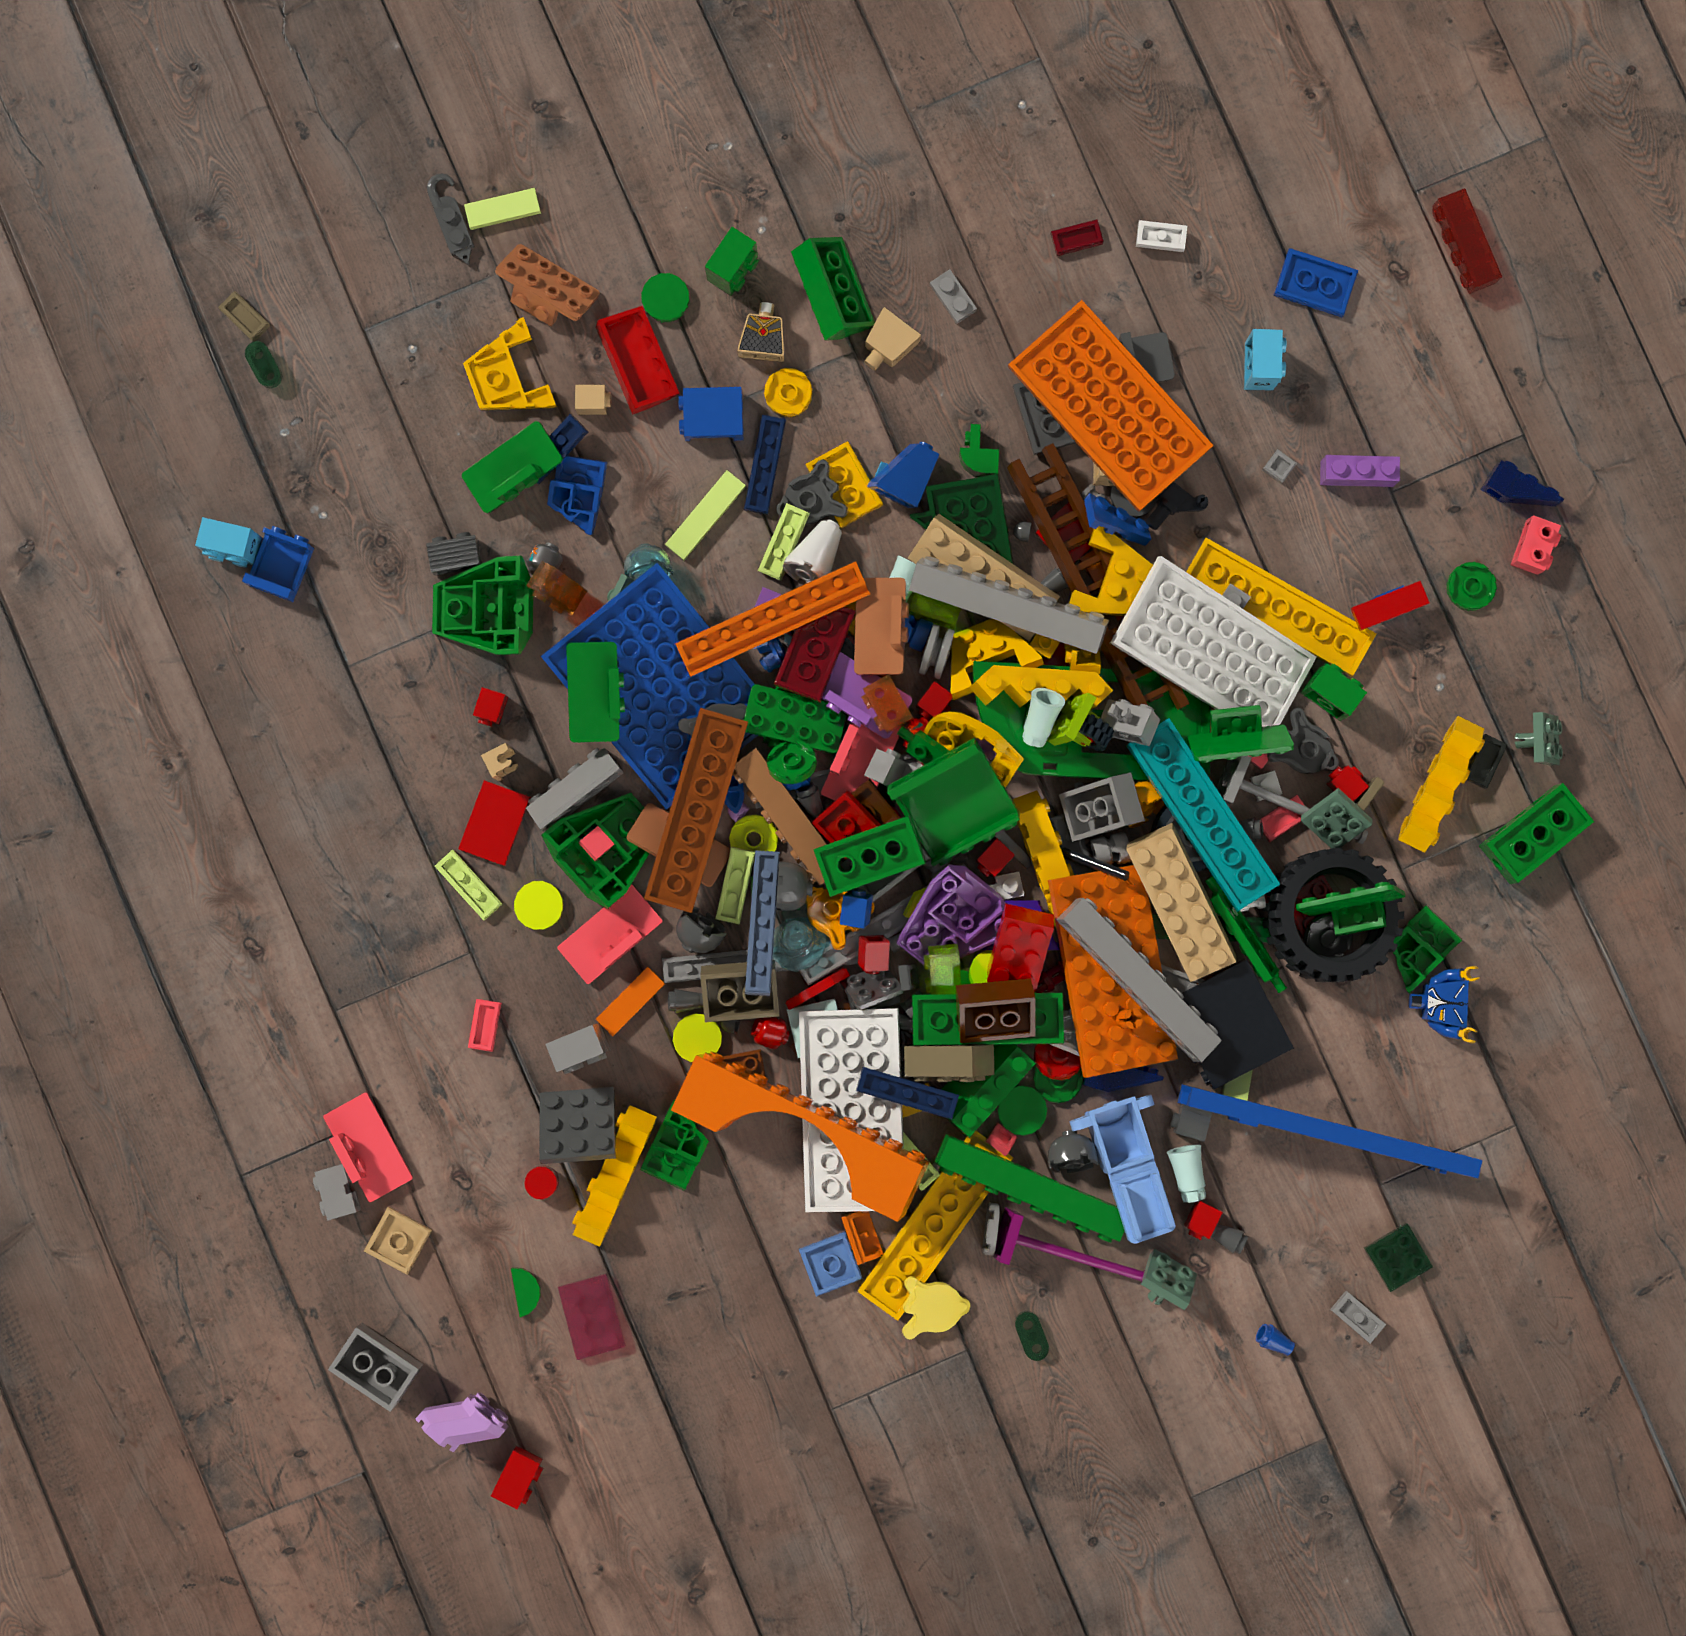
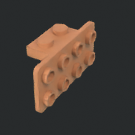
(544, 287)
(881, 628)
(648, 834)

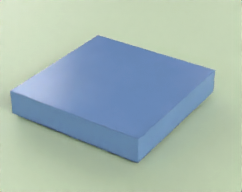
(830, 1263)

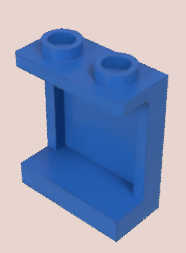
(712, 413)
(280, 564)

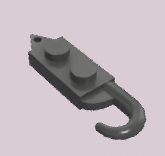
(450, 220)

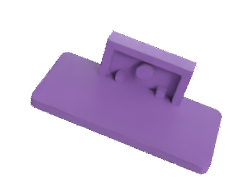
(845, 694)

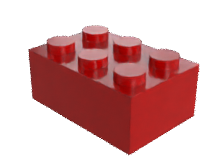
(1020, 945)

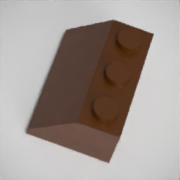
(995, 1010)

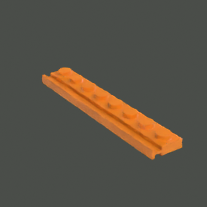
(772, 618)

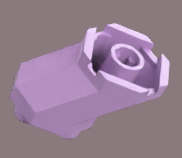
(463, 1421)

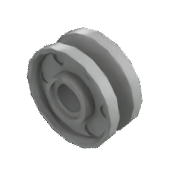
(936, 651)

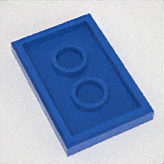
(1315, 282)

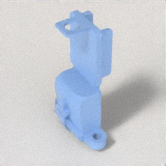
(1130, 1165)

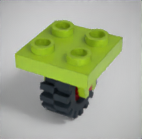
(1081, 725)

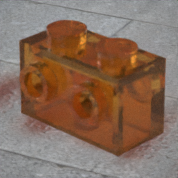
(556, 588)
(889, 703)

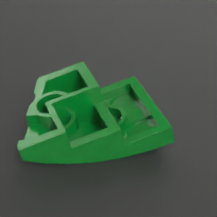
(1423, 946)
(675, 1150)

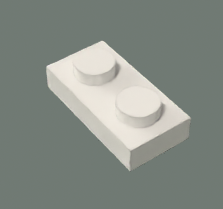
(1161, 236)

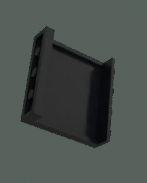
(1244, 1023)

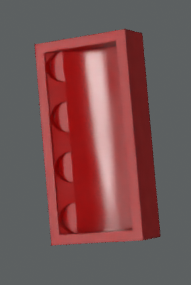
(637, 359)

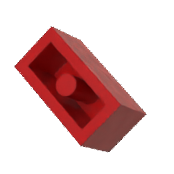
(516, 1478)

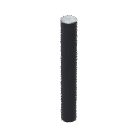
(1095, 864)

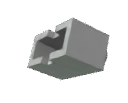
(335, 1192)

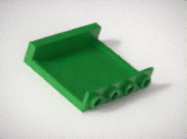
(955, 802)

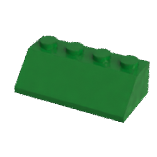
(832, 287)
(981, 1098)

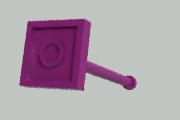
(1009, 1236)

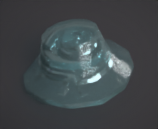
(798, 944)

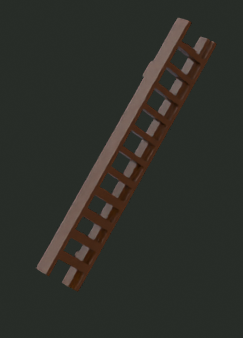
(1070, 571)

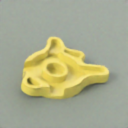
(934, 1307)

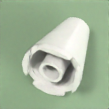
(815, 553)

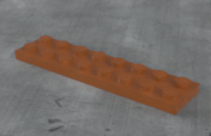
(696, 810)

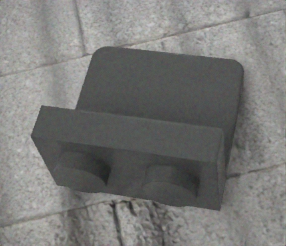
(1152, 353)

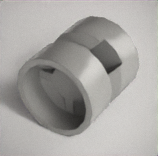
(1112, 849)

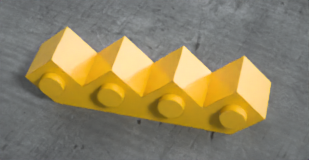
(1021, 681)
(1445, 774)
(1041, 842)
(614, 1176)

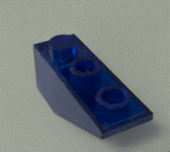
(1513, 486)
(1123, 1079)

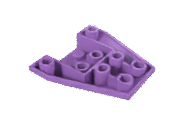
(953, 911)

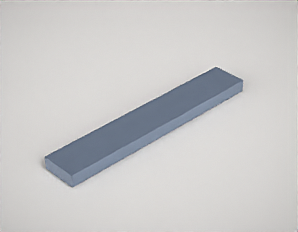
(762, 923)

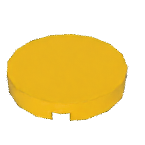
(788, 392)

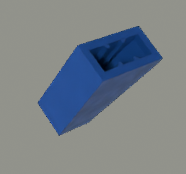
(906, 475)

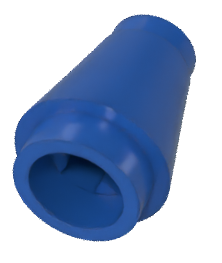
(1272, 1339)

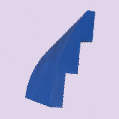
(578, 490)

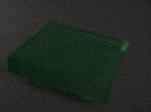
(1398, 1257)

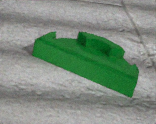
(526, 1290)

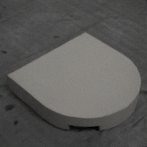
(991, 1229)

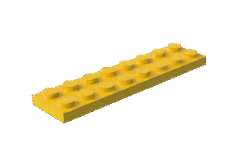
(1284, 608)
(925, 1236)

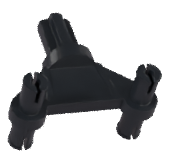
(1173, 501)

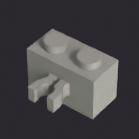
(1131, 721)

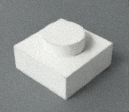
(1268, 781)

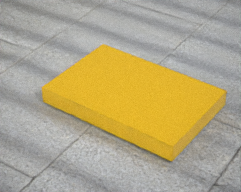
(852, 483)

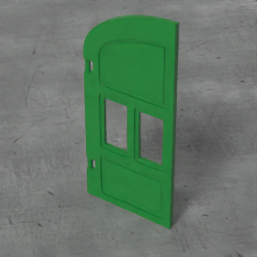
(1008, 719)

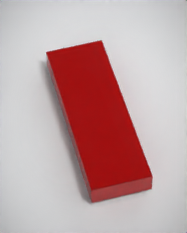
(1390, 605)

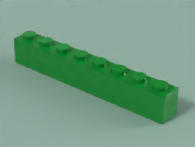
(1031, 1187)

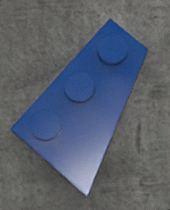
(1115, 519)

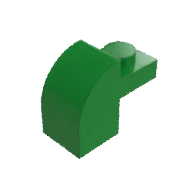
(976, 460)

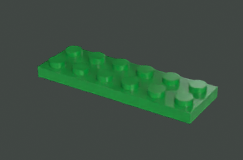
(937, 1021)

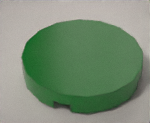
(665, 297)
(1471, 586)
(791, 762)
(1057, 1090)
(1022, 1110)

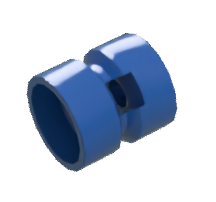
(917, 632)

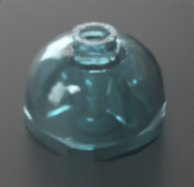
(643, 558)

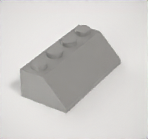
(575, 789)

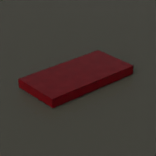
(814, 654)

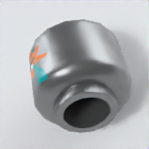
(544, 552)

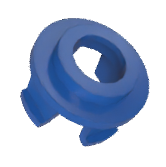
(773, 658)

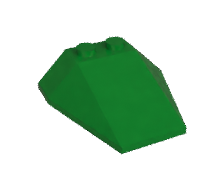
(486, 606)
(614, 871)

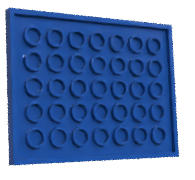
(657, 688)

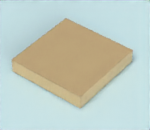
(398, 1240)

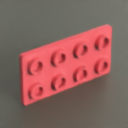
(853, 760)
(609, 935)
(366, 1147)

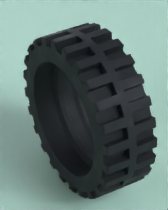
(1283, 927)

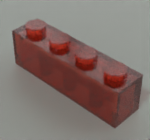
(1466, 241)

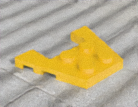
(496, 378)
(1122, 579)
(989, 643)

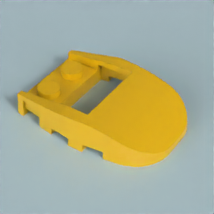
(955, 729)

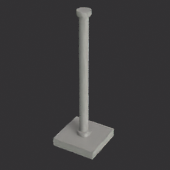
(1233, 779)

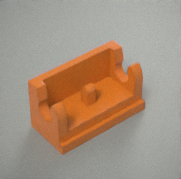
(862, 1236)

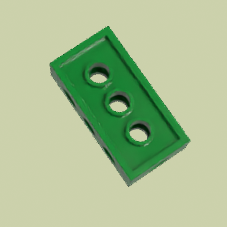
(1552, 836)
(864, 872)

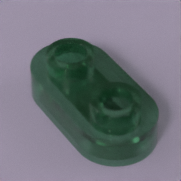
(264, 365)
(1031, 1336)

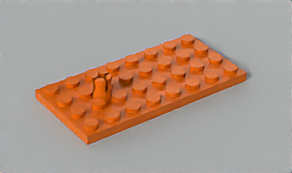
(1110, 405)
(1107, 1022)

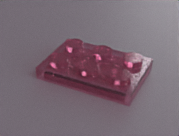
(591, 1316)

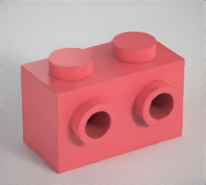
(1536, 545)

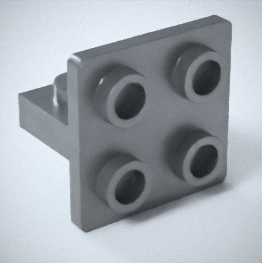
(872, 990)

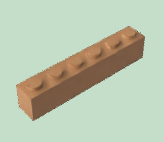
(782, 810)

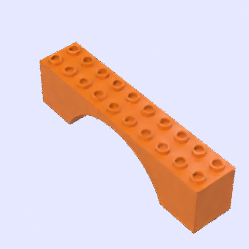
(879, 1169)

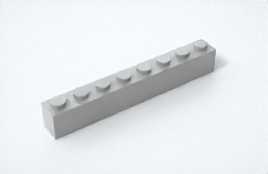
(1008, 604)
(1139, 980)

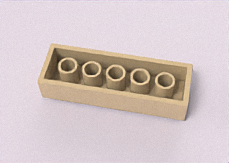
(955, 546)
(1181, 902)

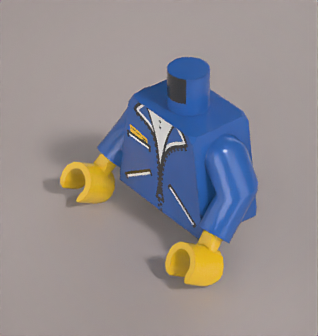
(1446, 1003)

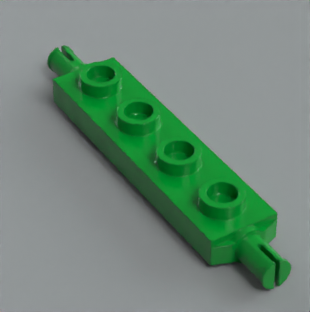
(922, 746)
(1246, 937)

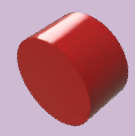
(541, 1182)

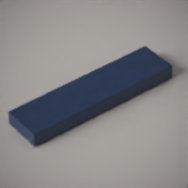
(765, 464)
(907, 1092)

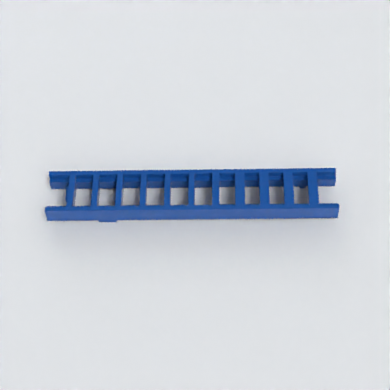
(1254, 1114)

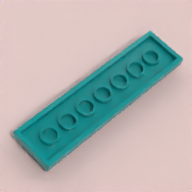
(1204, 816)

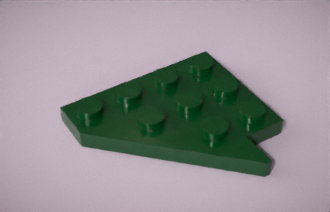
(974, 507)

